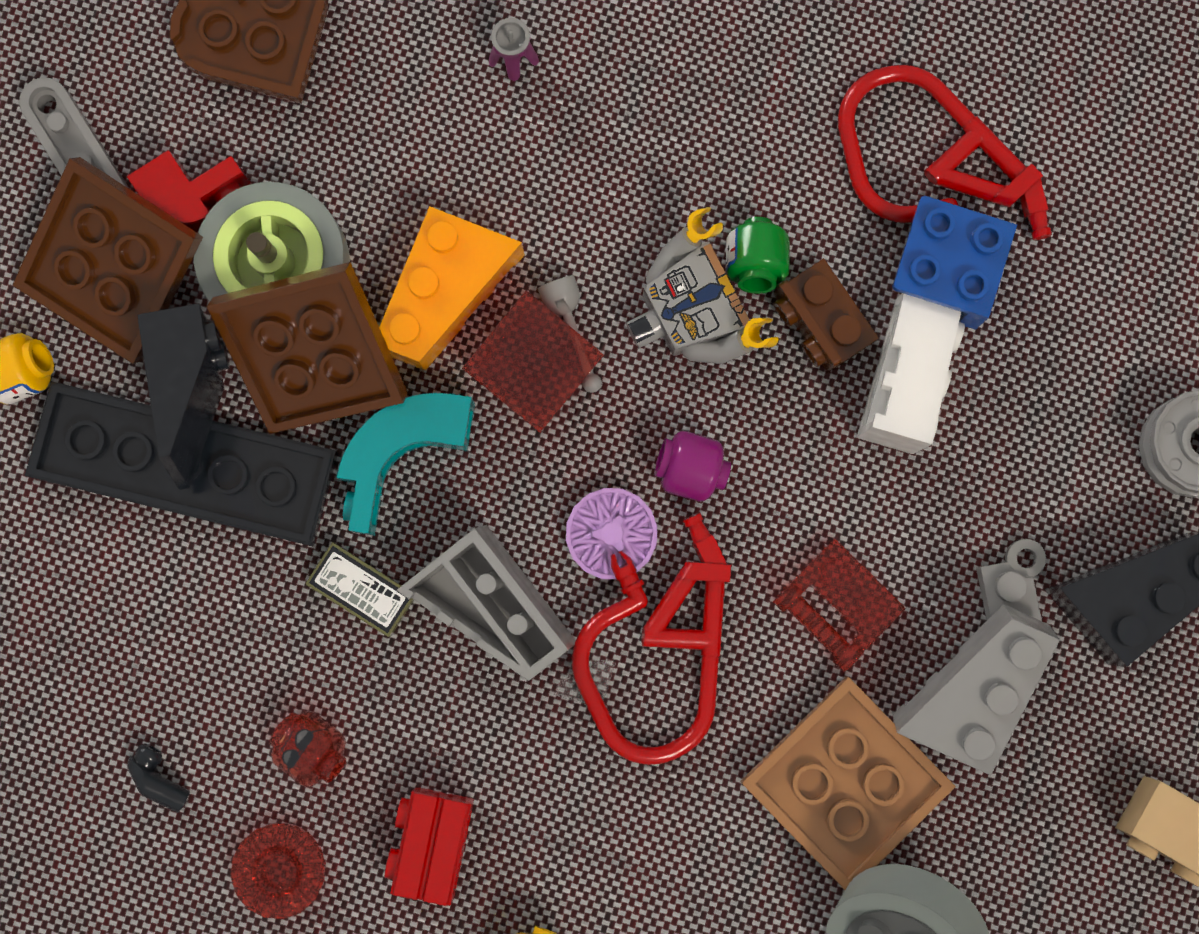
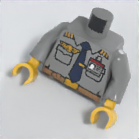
(695, 302)

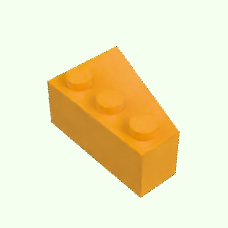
(442, 284)

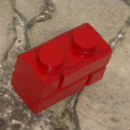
(430, 846)

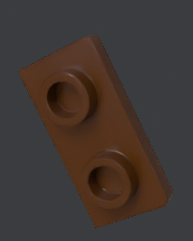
(824, 316)

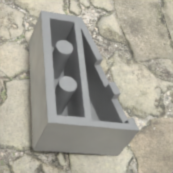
(492, 603)
(982, 691)

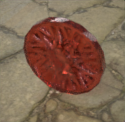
(278, 870)

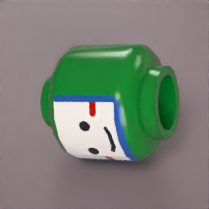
(757, 255)

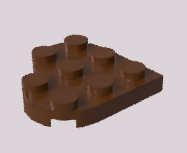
(251, 42)

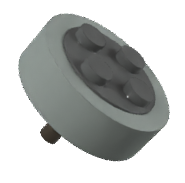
(904, 902)

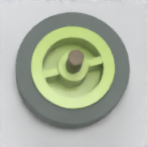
(264, 237)

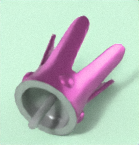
(512, 41)

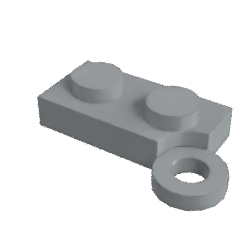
(1011, 583)

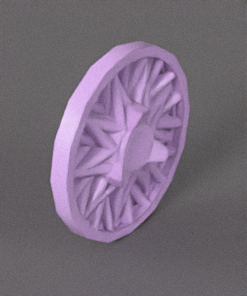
(610, 523)

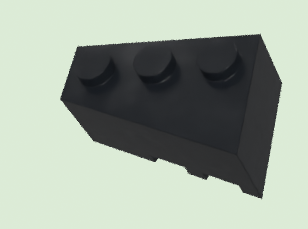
(1133, 600)

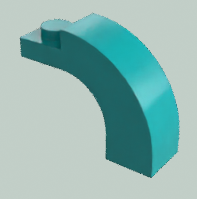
(387, 436)

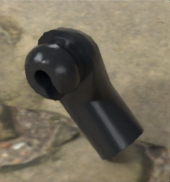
(151, 783)

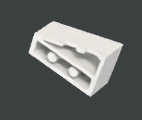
(911, 375)

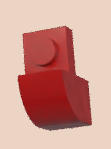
(187, 200)

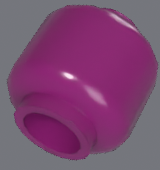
(692, 466)

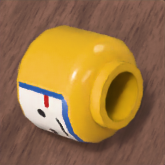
(24, 367)

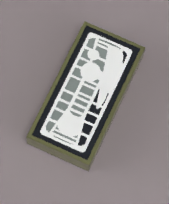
(359, 589)

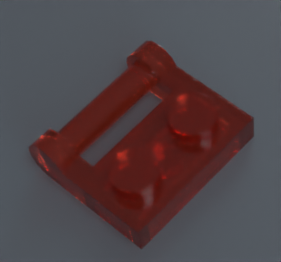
(851, 593)

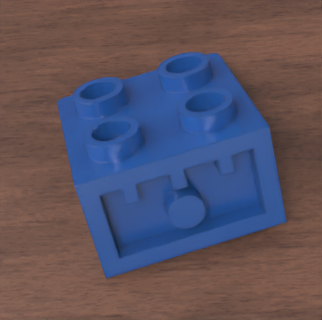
(954, 258)

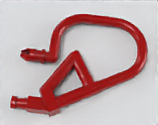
(1025, 182)
(655, 634)

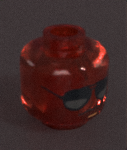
(308, 748)

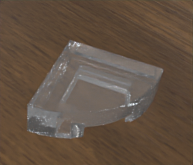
(601, 673)

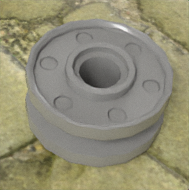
(1167, 445)

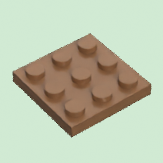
(847, 783)

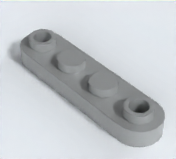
(65, 130)

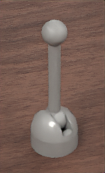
(562, 298)

